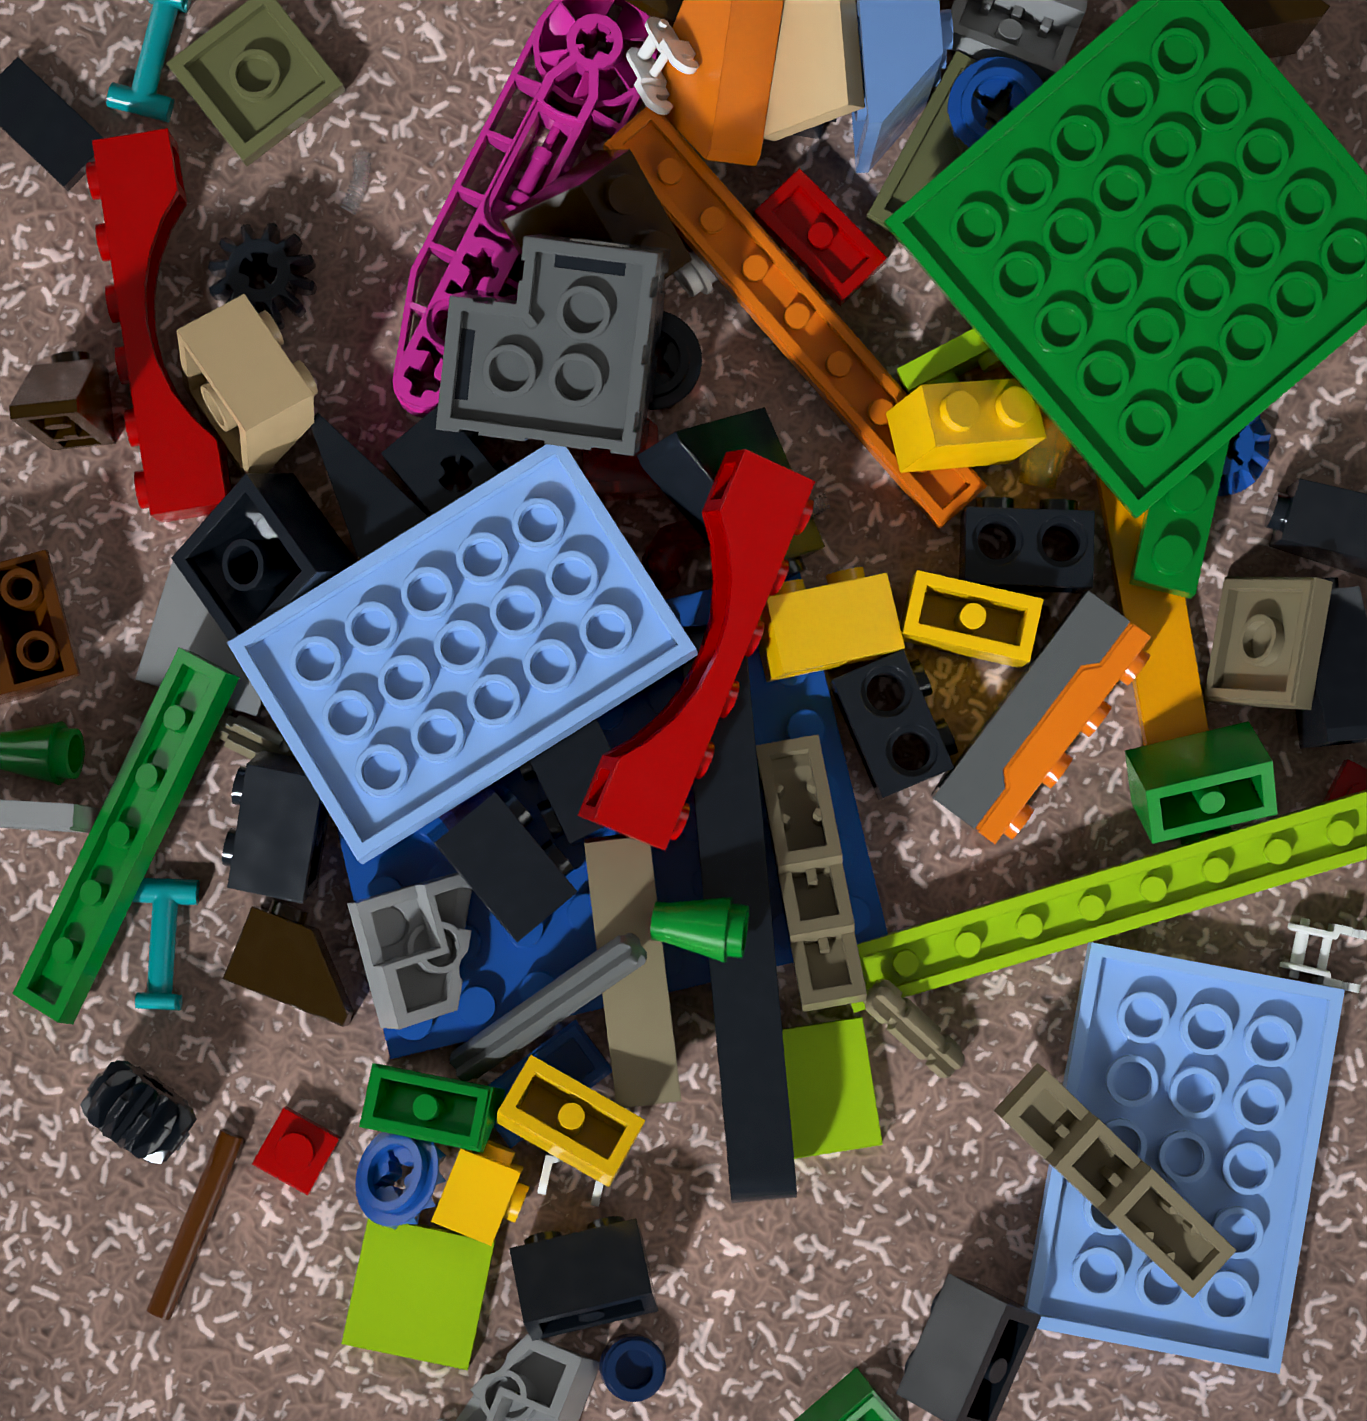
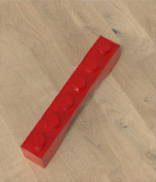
(141, 202)
(749, 527)

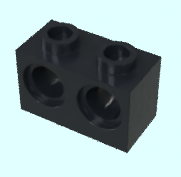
(1027, 565)
(877, 729)

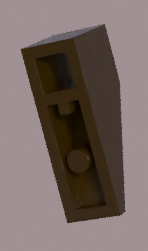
(66, 402)

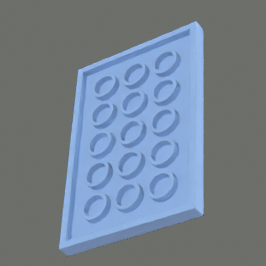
(461, 650)
(1225, 1098)

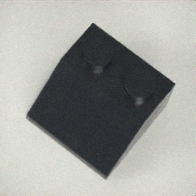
(260, 551)

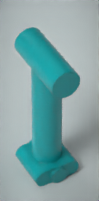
(142, 95)
(165, 896)

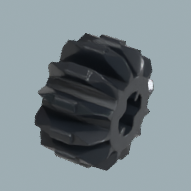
(279, 256)
(138, 1112)

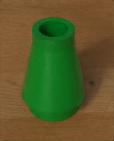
(43, 752)
(703, 926)

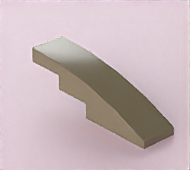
(810, 873)
(639, 1004)
(1115, 1180)

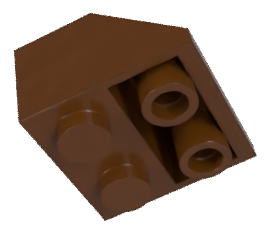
(33, 629)

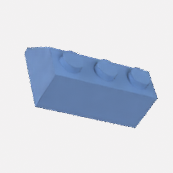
(900, 63)

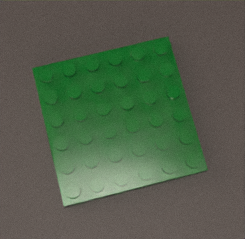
(1152, 242)

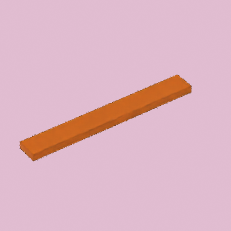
(785, 306)

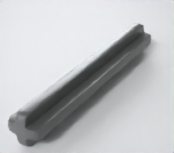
(548, 1006)

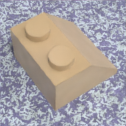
(246, 383)

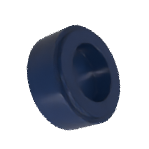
(632, 1367)

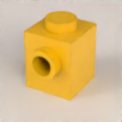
(481, 1193)

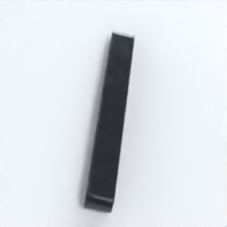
(746, 987)

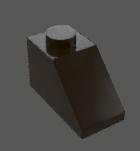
(288, 963)

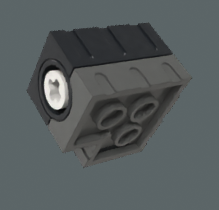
(564, 354)

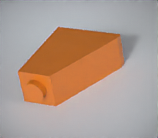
(727, 97)

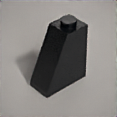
(691, 457)
(1321, 525)
(1340, 689)

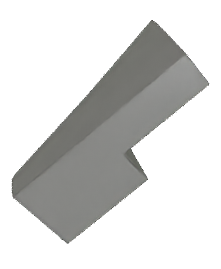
(414, 948)
(533, 1385)

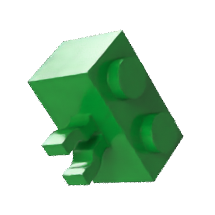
(1201, 783)

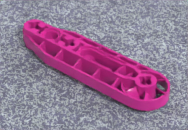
(562, 69)

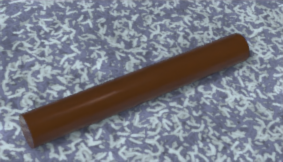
(195, 1224)

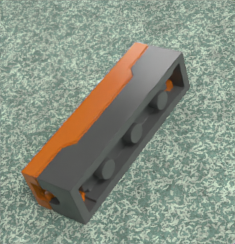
(1041, 717)

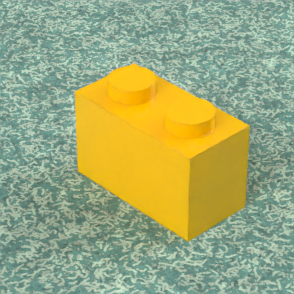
(964, 425)
(970, 619)
(828, 624)
(569, 1120)

